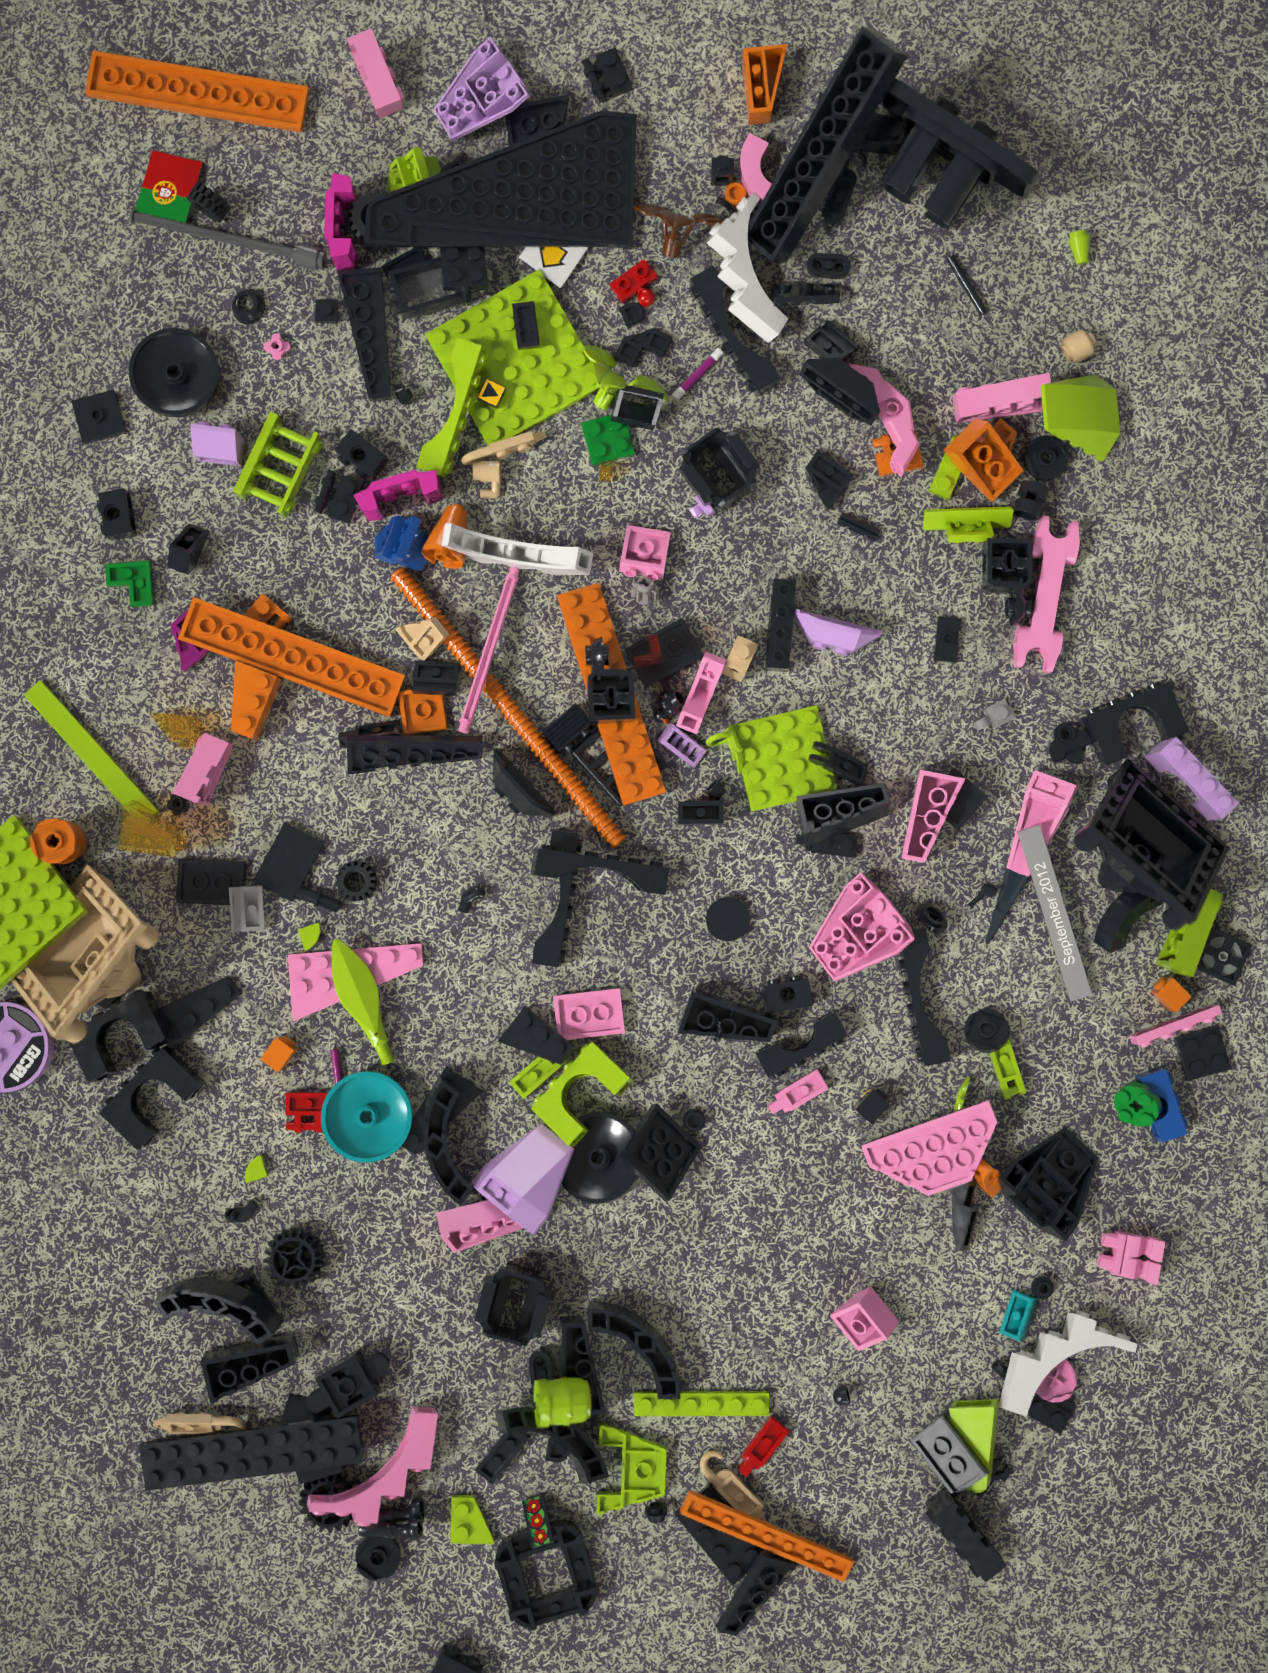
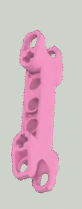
(1052, 557)

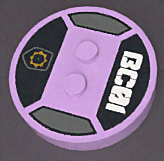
(24, 1046)

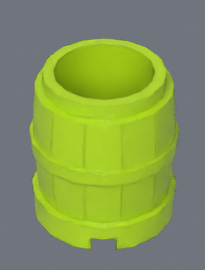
(561, 1401)

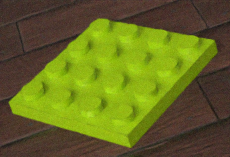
(778, 758)

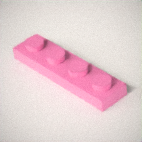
(1167, 1028)

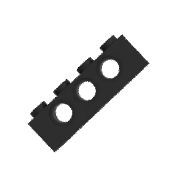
(780, 625)

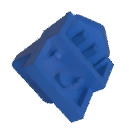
(401, 543)

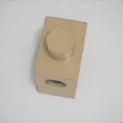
(739, 658)

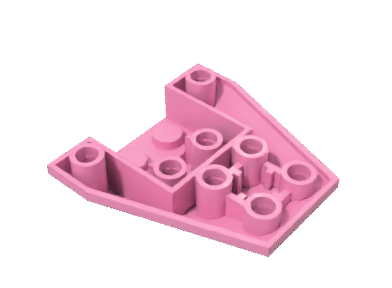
(860, 930)

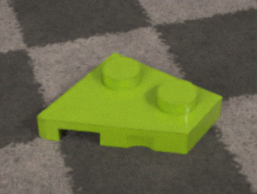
(468, 1522)

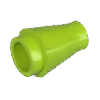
(1079, 246)

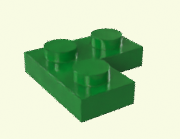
(136, 576)

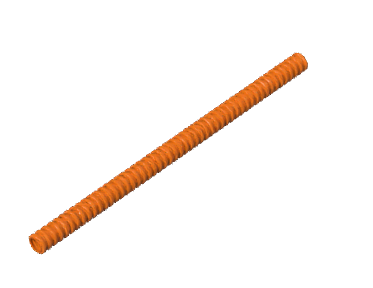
(511, 711)

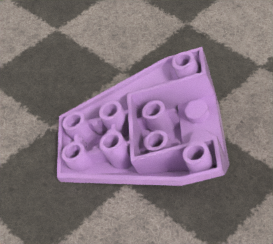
(481, 92)
(526, 1177)

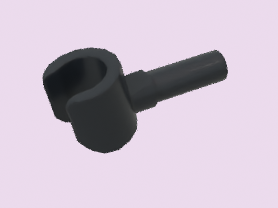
(987, 889)

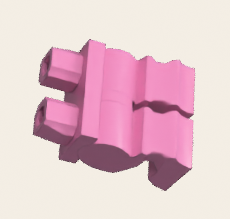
(1125, 1252)

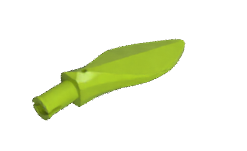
(359, 996)

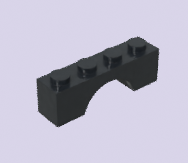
(826, 1032)

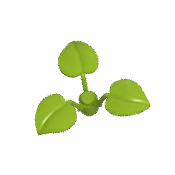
(609, 381)

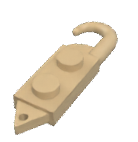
(503, 448)
(196, 1423)
(732, 1487)

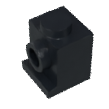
(722, 167)

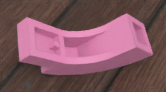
(749, 167)
(701, 692)

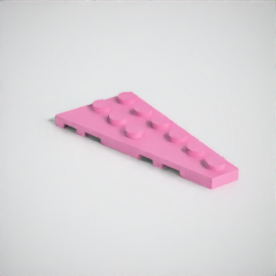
(313, 982)

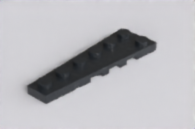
(366, 311)
(379, 751)

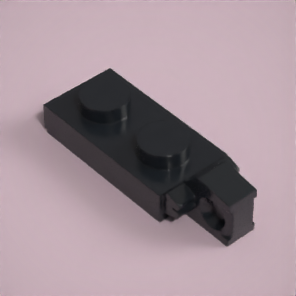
(382, 728)
(839, 845)

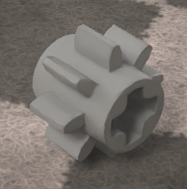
(644, 591)

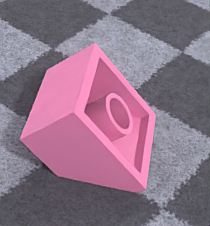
(865, 1319)

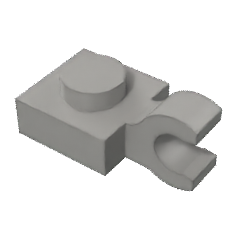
(995, 715)

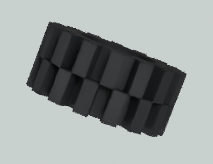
(208, 202)
(343, 876)

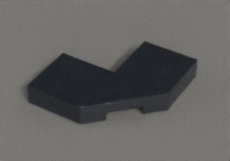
(650, 340)

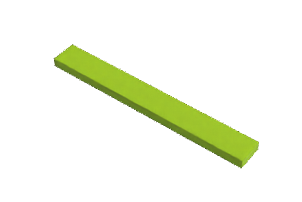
(86, 746)

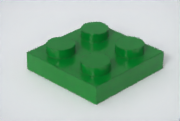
(606, 440)

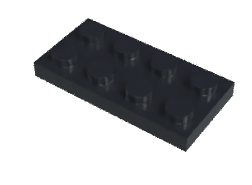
(729, 1553)

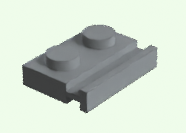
(246, 908)

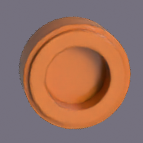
(734, 193)

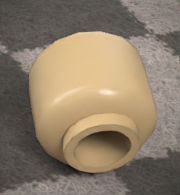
(1078, 346)

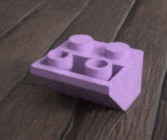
(217, 444)

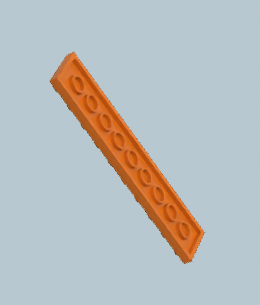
(197, 91)
(291, 657)
(625, 742)

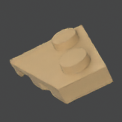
(423, 636)

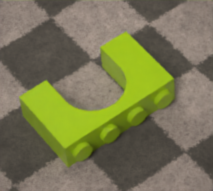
(553, 1105)

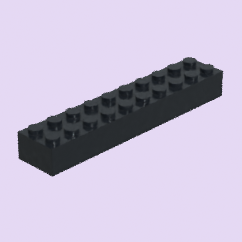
(825, 143)

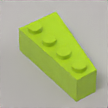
(1184, 947)

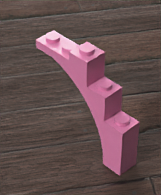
(390, 1481)

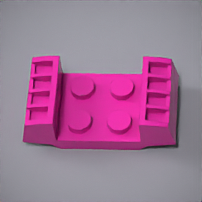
(337, 199)
(391, 487)

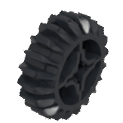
(302, 1261)
(324, 1521)

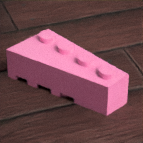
(929, 809)
(474, 1225)

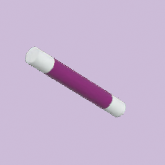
(697, 374)

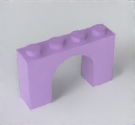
(1212, 799)

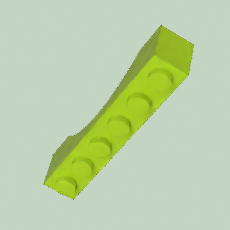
(467, 362)

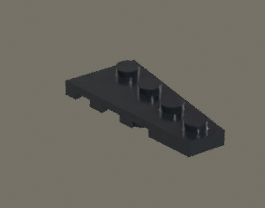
(761, 1578)

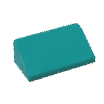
(1018, 1316)

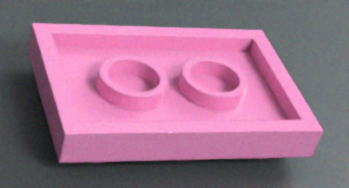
(589, 1014)

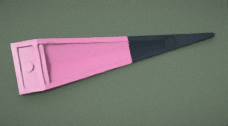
(1045, 805)

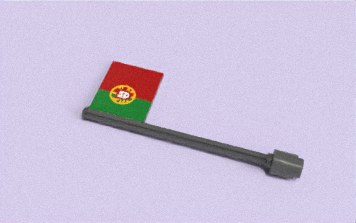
(165, 206)

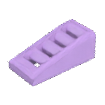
(679, 733)

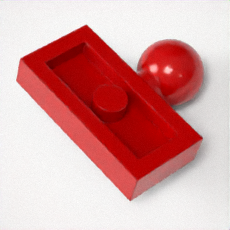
(635, 282)

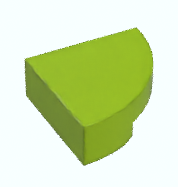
(310, 935)
(256, 1169)

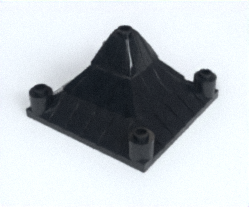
(1152, 846)

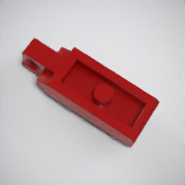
(763, 1445)

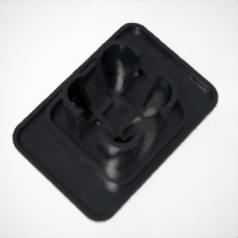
(971, 151)

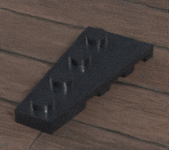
(197, 1008)
(468, 1093)

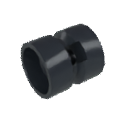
(1030, 500)

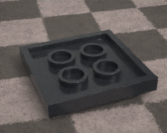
(660, 1152)

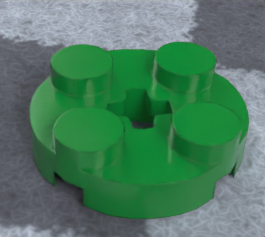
(1129, 1112)

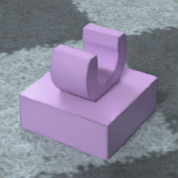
(699, 509)

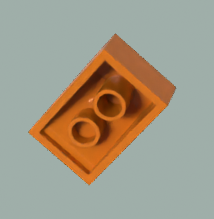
(984, 458)

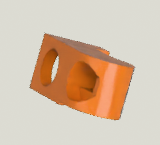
(987, 1178)

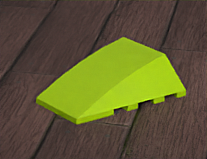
(1083, 413)

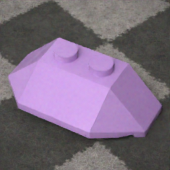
(834, 633)

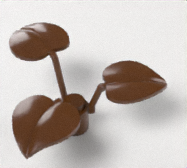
(673, 239)

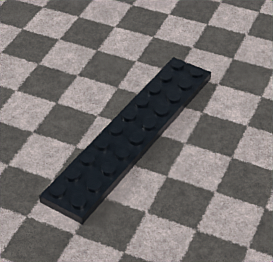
(252, 1452)

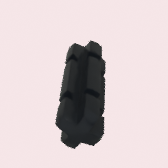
(858, 526)

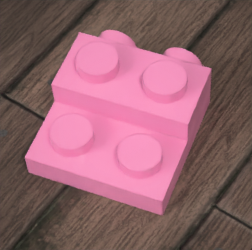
(644, 552)

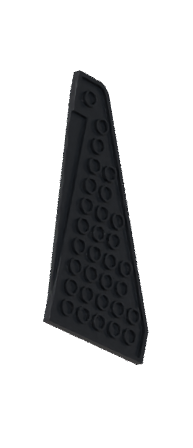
(541, 192)

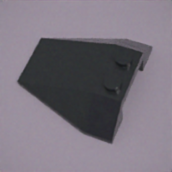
(1051, 1183)

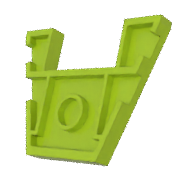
(642, 1469)

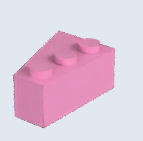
(375, 73)
(203, 769)

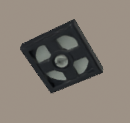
(1223, 956)

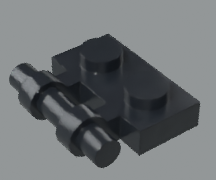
(613, 72)
(344, 501)

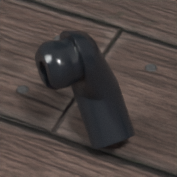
(241, 1215)

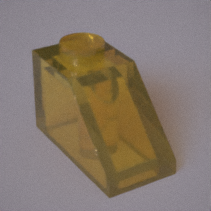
(179, 729)

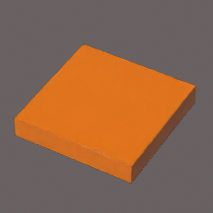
(422, 713)

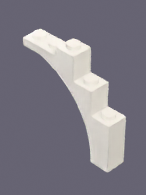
(749, 299)
(491, 549)
(1027, 1373)

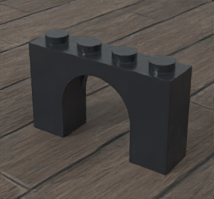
(1157, 702)
(141, 1012)
(122, 1109)

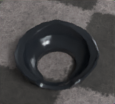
(254, 313)

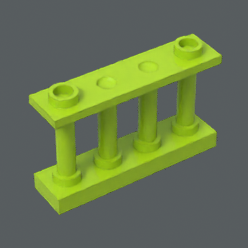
(255, 466)

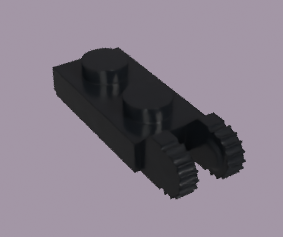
(839, 763)

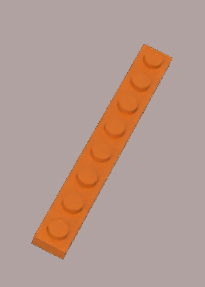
(766, 1535)

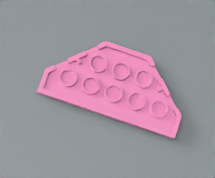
(937, 1151)

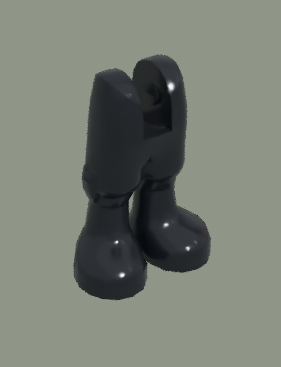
(389, 1517)

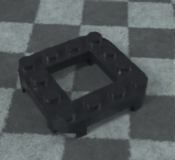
(554, 1606)

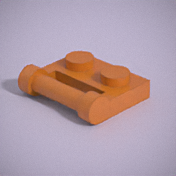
(264, 610)

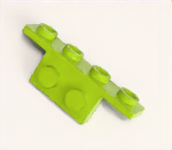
(968, 523)

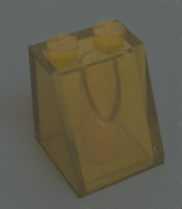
(149, 832)

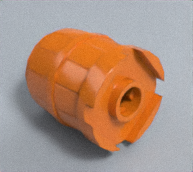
(71, 842)

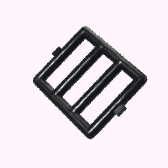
(591, 768)

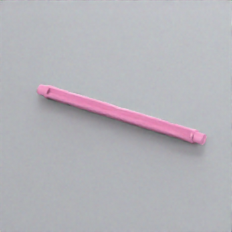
(488, 651)

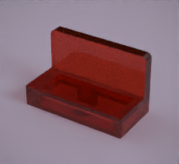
(654, 656)

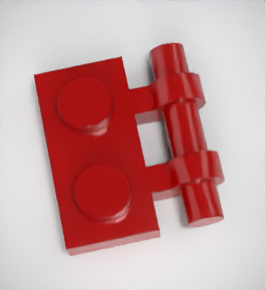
(301, 1104)

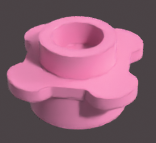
(279, 352)

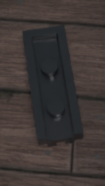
(501, 1455)

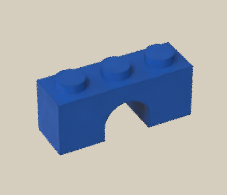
(1170, 1121)

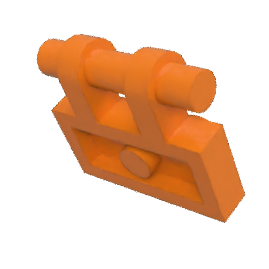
(883, 459)

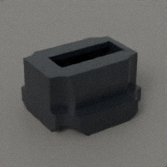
(733, 458)
(493, 1301)

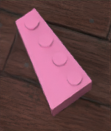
(1000, 399)

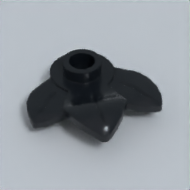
(1068, 747)

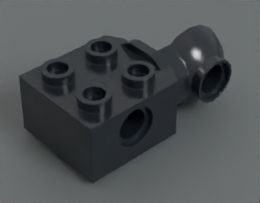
(1009, 571)
(608, 689)

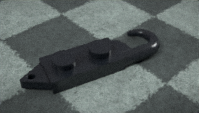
(841, 193)

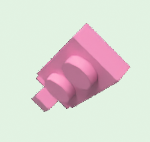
(799, 1092)

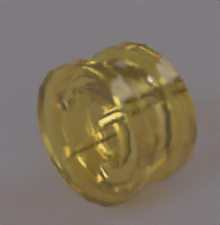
(605, 472)

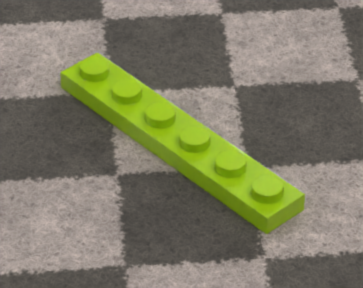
(703, 1404)

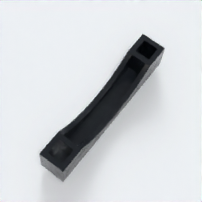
(757, 370)
(644, 878)
(549, 945)
(931, 1044)

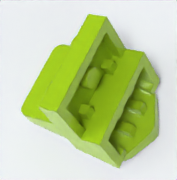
(411, 169)

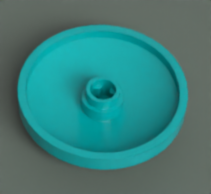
(366, 1116)

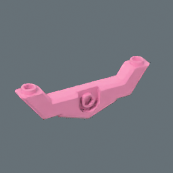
(896, 417)

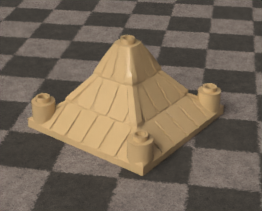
(87, 961)

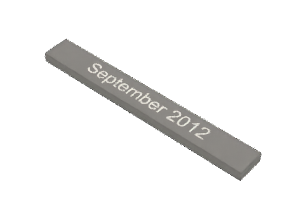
(1054, 912)

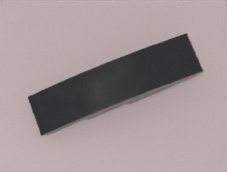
(963, 1214)

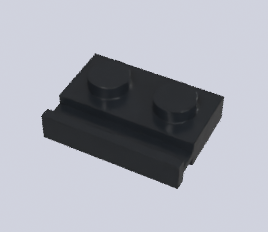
(830, 342)
(436, 678)
(1051, 1414)

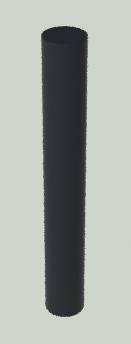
(966, 284)

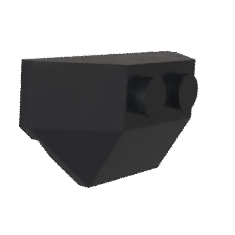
(842, 388)
(518, 789)

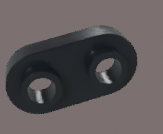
(828, 263)
(543, 1370)

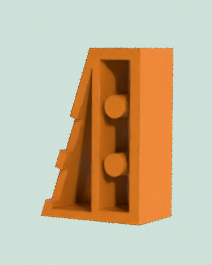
(761, 79)
(252, 699)

